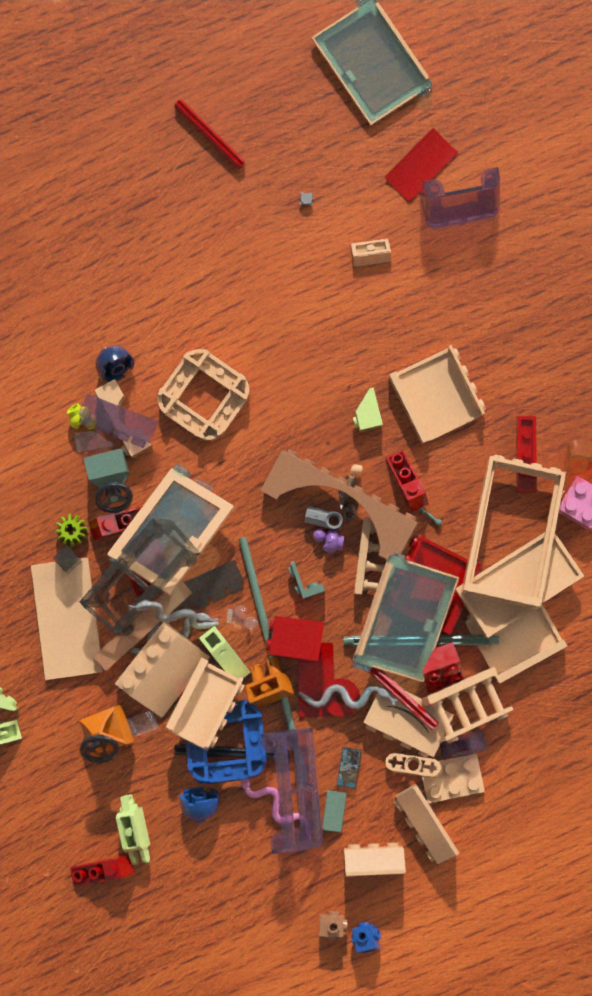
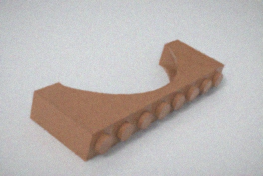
(293, 474)

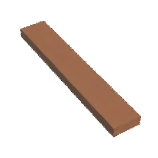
(145, 623)

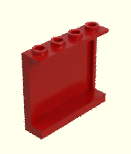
(439, 558)

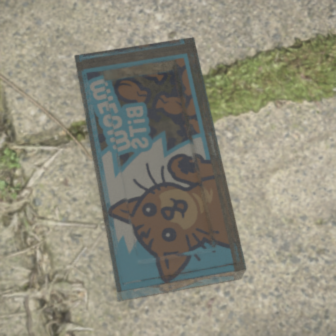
(348, 767)

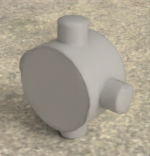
(306, 199)

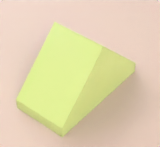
(9, 732)

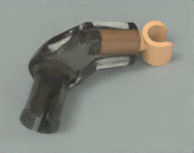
(348, 503)

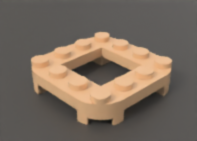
(182, 377)

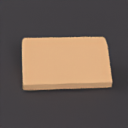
(371, 252)

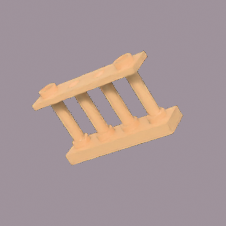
(364, 565)
(468, 685)

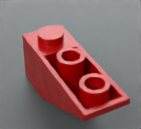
(407, 481)
(112, 524)
(102, 870)

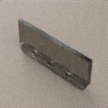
(212, 584)

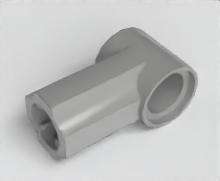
(321, 518)

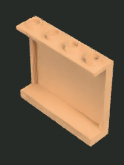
(437, 395)
(520, 643)

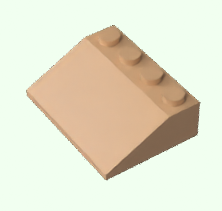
(161, 669)

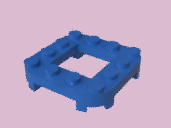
(236, 769)

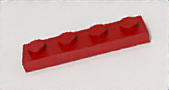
(526, 451)

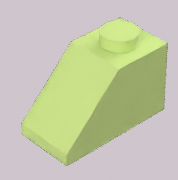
(368, 413)

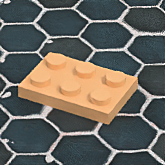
(458, 778)

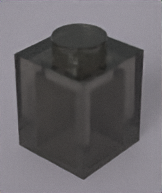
(67, 559)

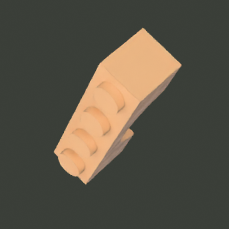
(112, 393)

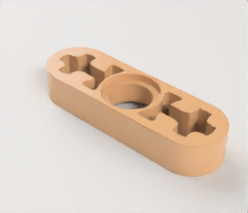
(399, 768)

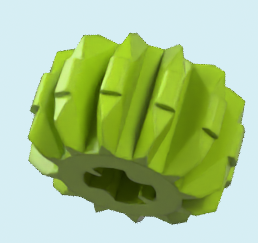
(66, 535)

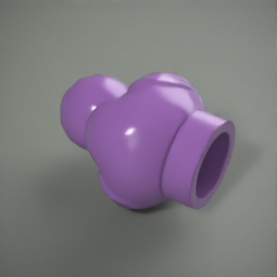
(332, 539)

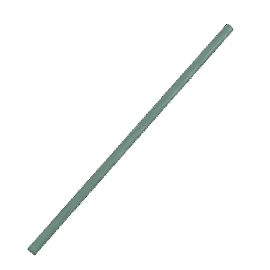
(263, 618)

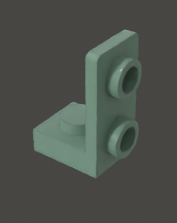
(313, 589)

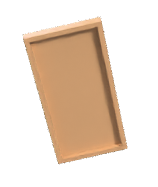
(518, 575)
(65, 627)

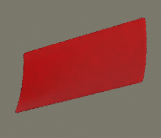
(420, 164)
(313, 679)

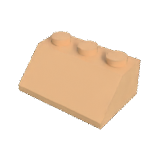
(374, 859)

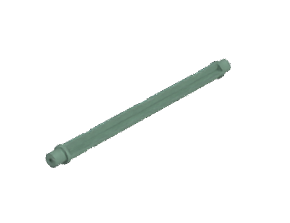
(458, 640)

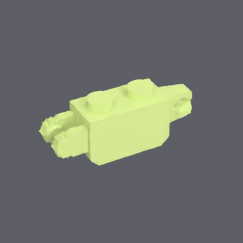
(133, 830)

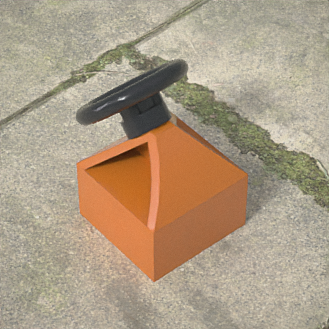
(104, 733)

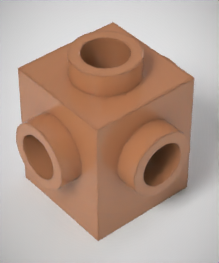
(325, 922)

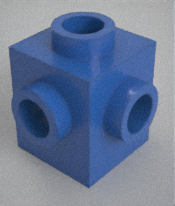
(366, 938)

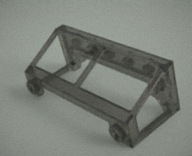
(99, 593)

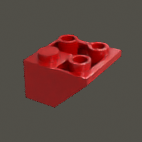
(442, 668)

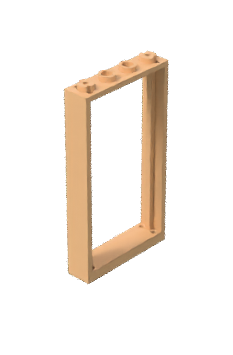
(536, 470)

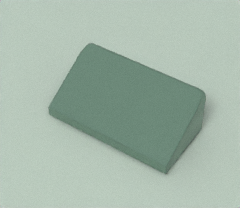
(334, 811)

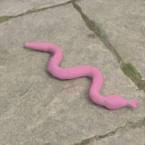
(264, 791)

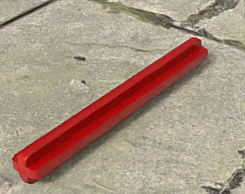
(209, 134)
(404, 698)

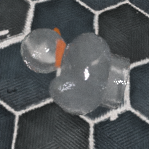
(237, 618)

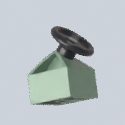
(109, 473)

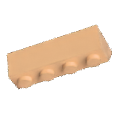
(426, 824)

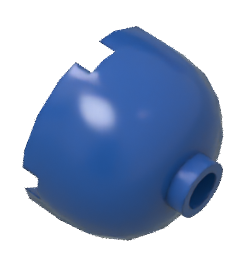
(199, 804)

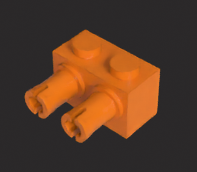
(270, 688)

